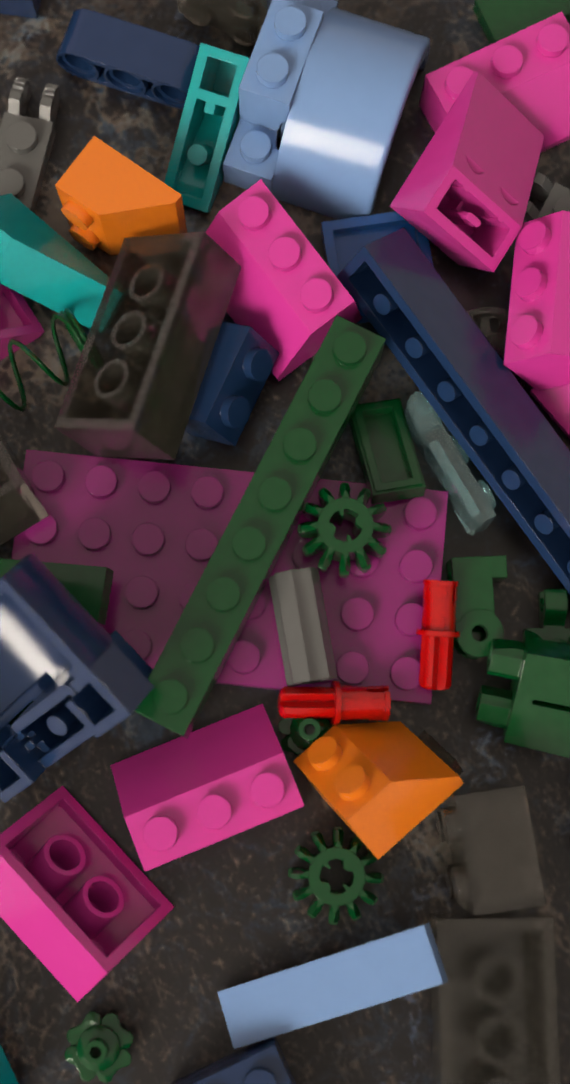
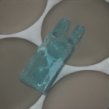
(447, 461)

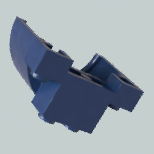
(66, 665)

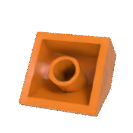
(116, 199)
(377, 779)

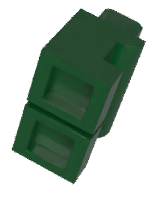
(538, 701)

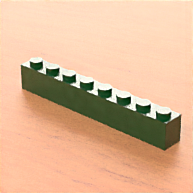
(261, 527)

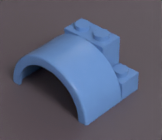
(335, 99)

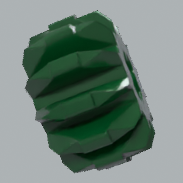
(364, 529)
(321, 886)

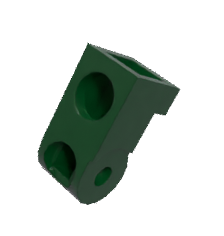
(476, 602)

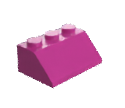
(525, 68)
(282, 281)
(540, 303)
(205, 787)
(74, 893)

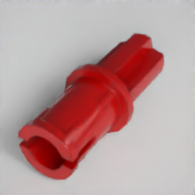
(437, 634)
(335, 702)

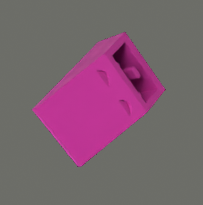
(474, 178)

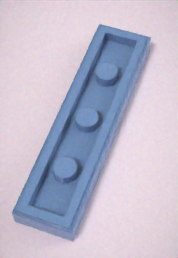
(333, 986)

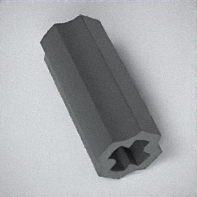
(302, 626)

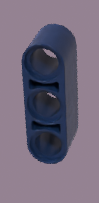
(128, 57)

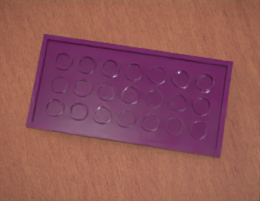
(161, 528)

